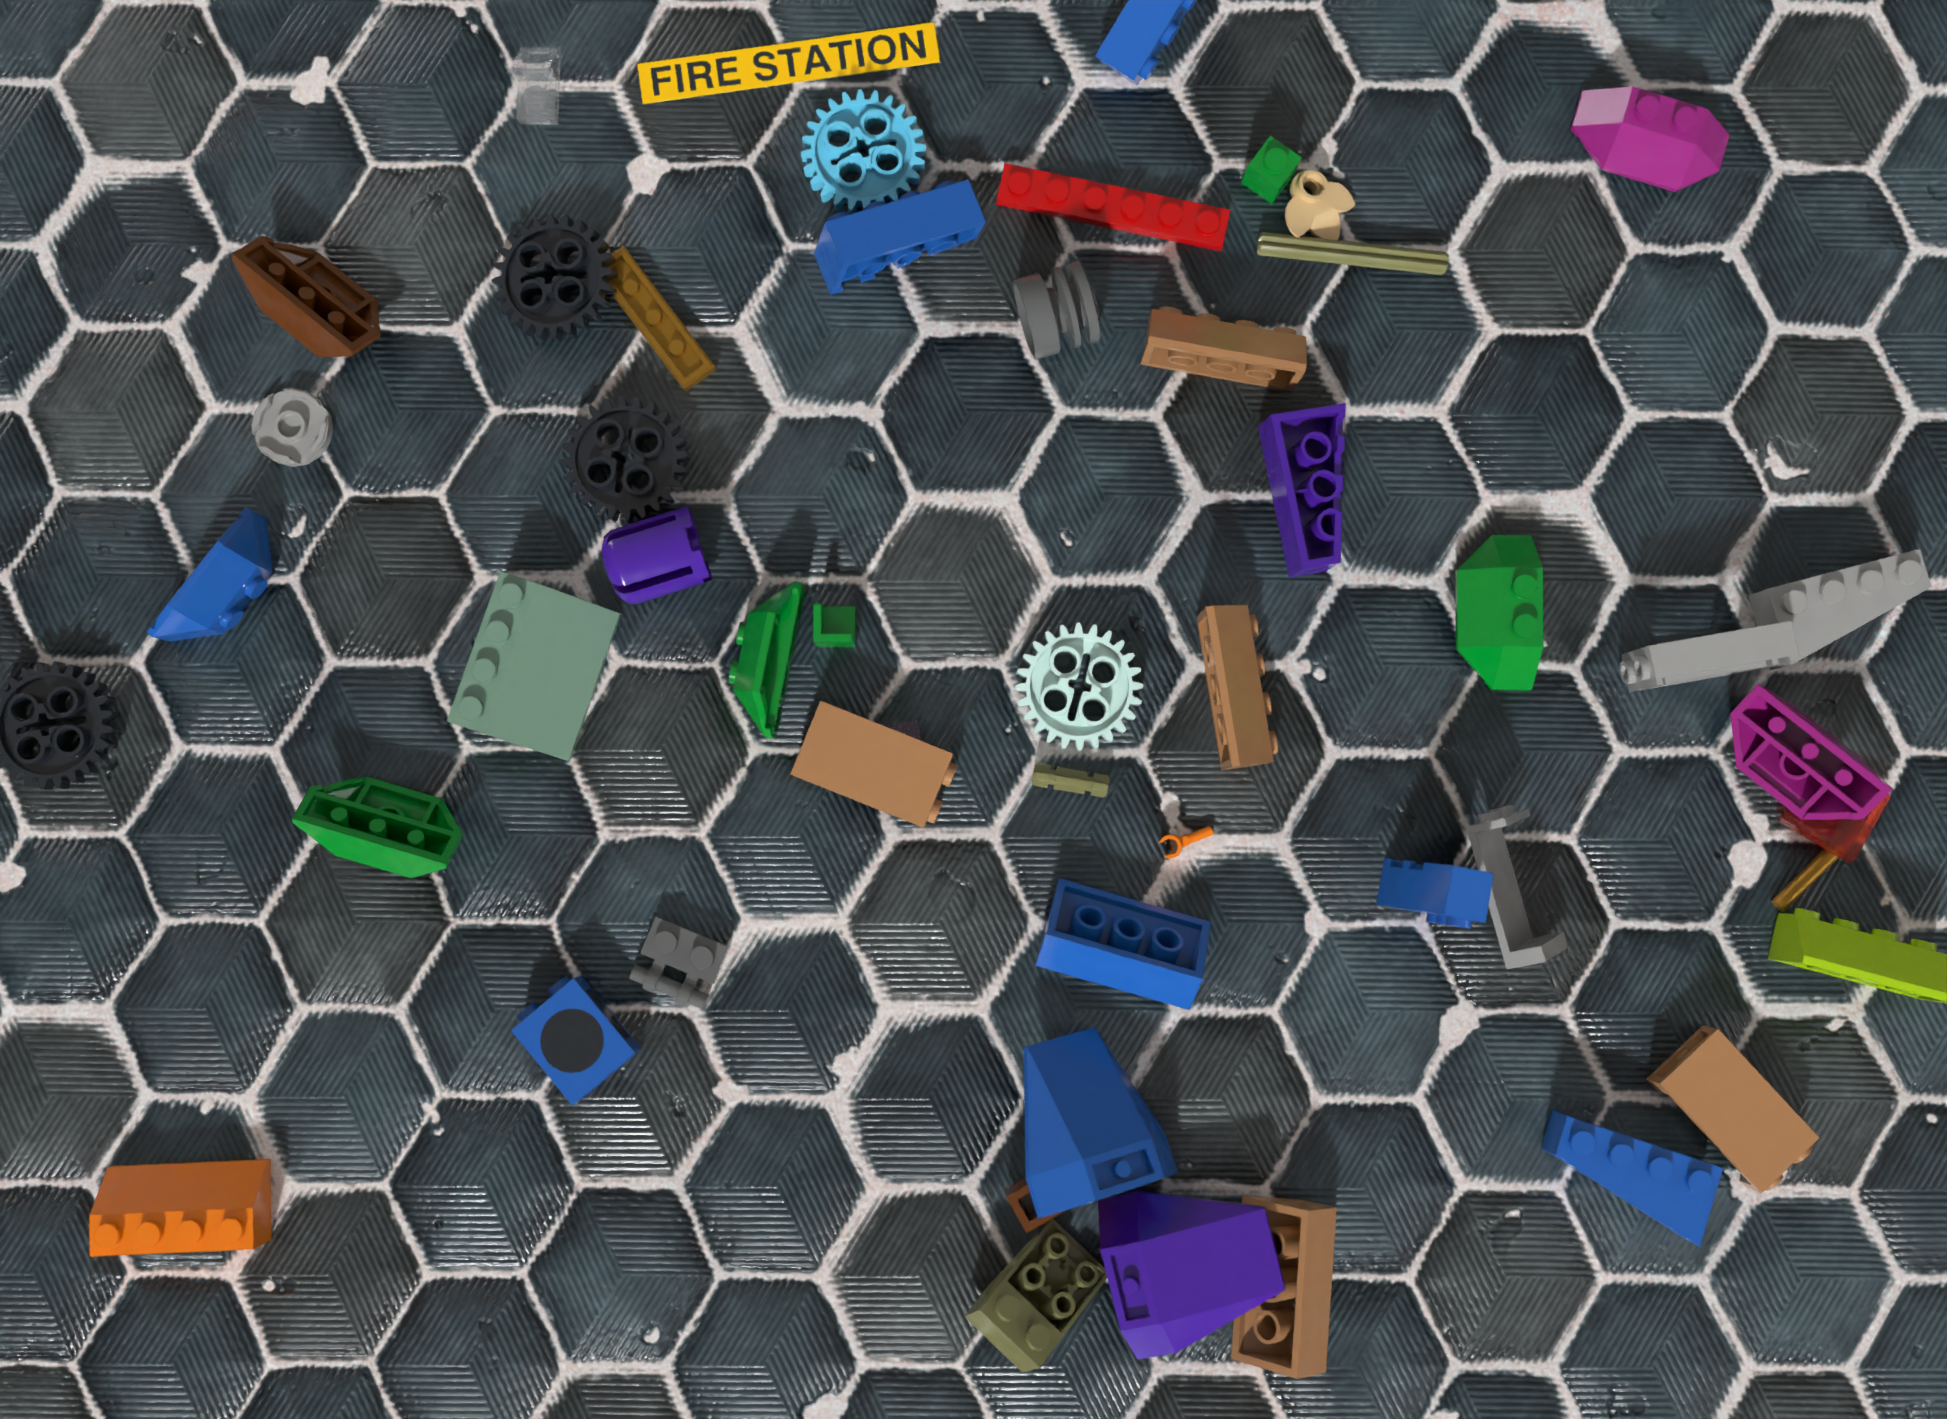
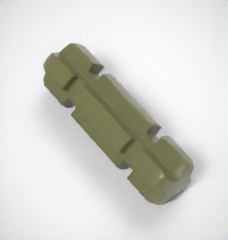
(1070, 780)

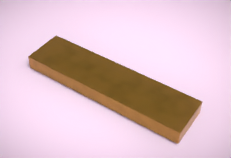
(658, 322)

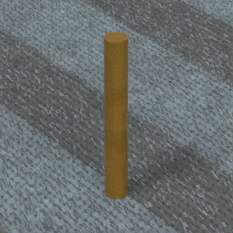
(1804, 880)

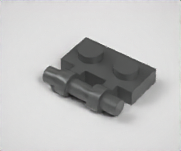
(684, 950)

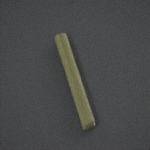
(1352, 253)

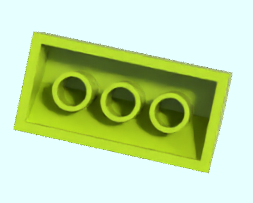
(1860, 956)

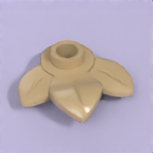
(1317, 211)

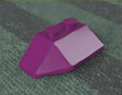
(1649, 136)
(1801, 761)

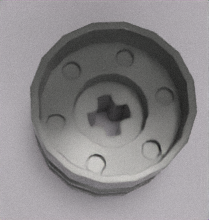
(1056, 310)

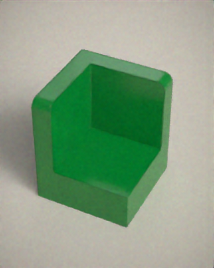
(834, 626)

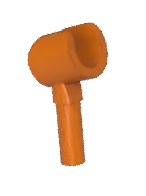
(1187, 839)

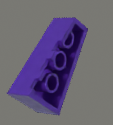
(1306, 484)

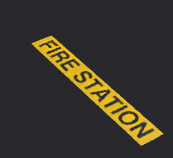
(788, 63)

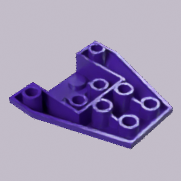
(1184, 1266)

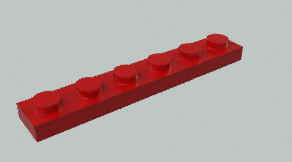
(1112, 207)

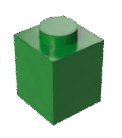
(1271, 169)

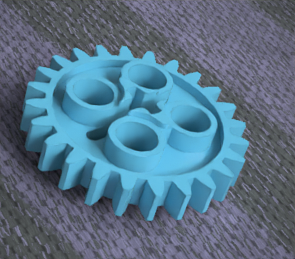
(852, 122)

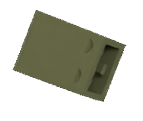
(1037, 1297)

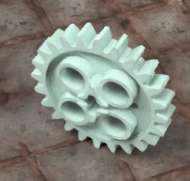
(1113, 696)

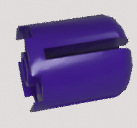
(655, 557)

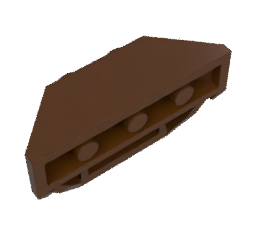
(309, 297)

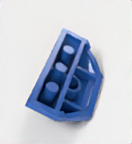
(221, 583)

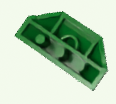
(1501, 612)
(767, 656)
(380, 825)

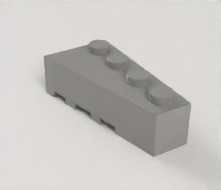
(1841, 600)

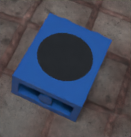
(575, 1038)

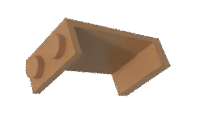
(874, 765)
(1735, 1108)

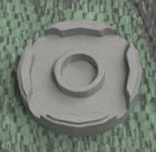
(292, 427)

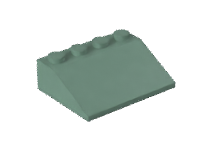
(534, 666)

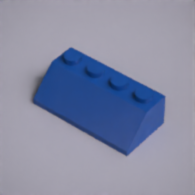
(1124, 944)

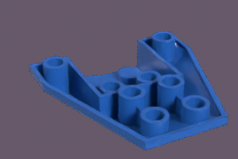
(1086, 1126)

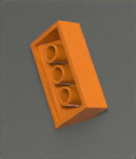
(182, 1208)

